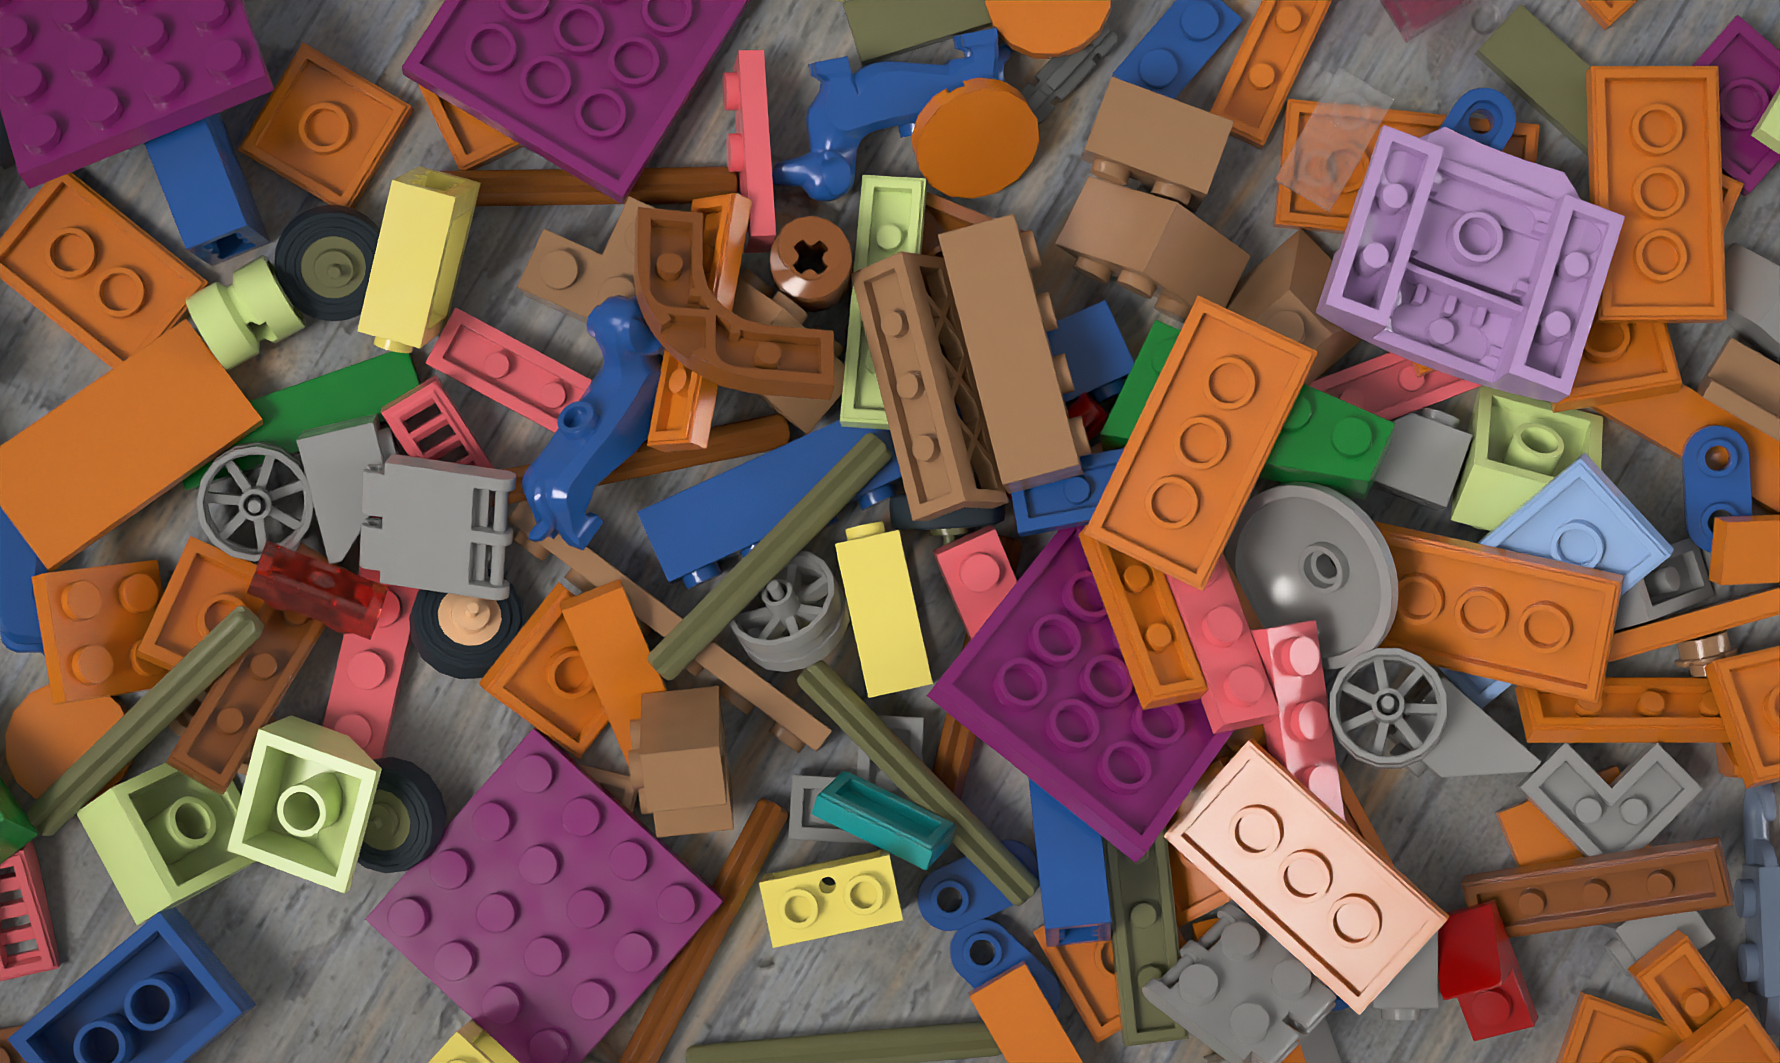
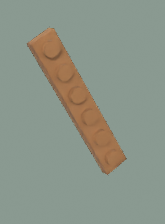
(741, 684)

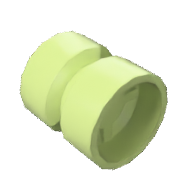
(244, 313)

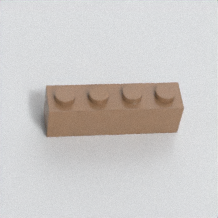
(1012, 354)

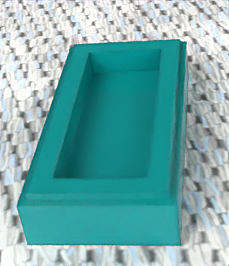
(884, 819)

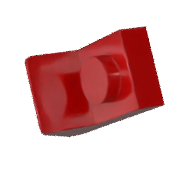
(1483, 972)

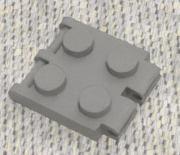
(437, 525)
(1242, 992)

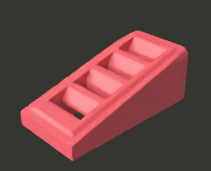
(418, 399)
(35, 905)

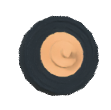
(464, 633)

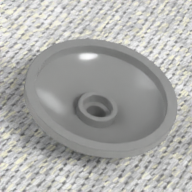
(1287, 574)

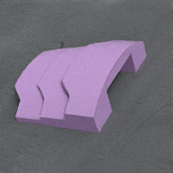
(1471, 263)

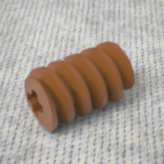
(812, 239)

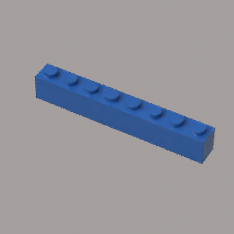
(745, 503)

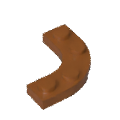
(709, 336)

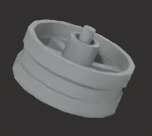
(255, 499)
(807, 629)
(1388, 708)

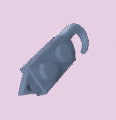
(1759, 903)

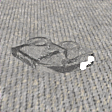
(1334, 139)

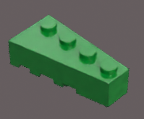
(1319, 443)

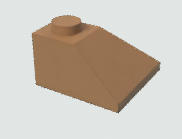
(1285, 296)

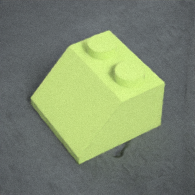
(1517, 452)
(305, 802)
(163, 838)

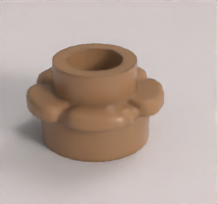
(1702, 650)

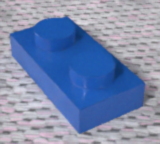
(1179, 46)
(1066, 501)

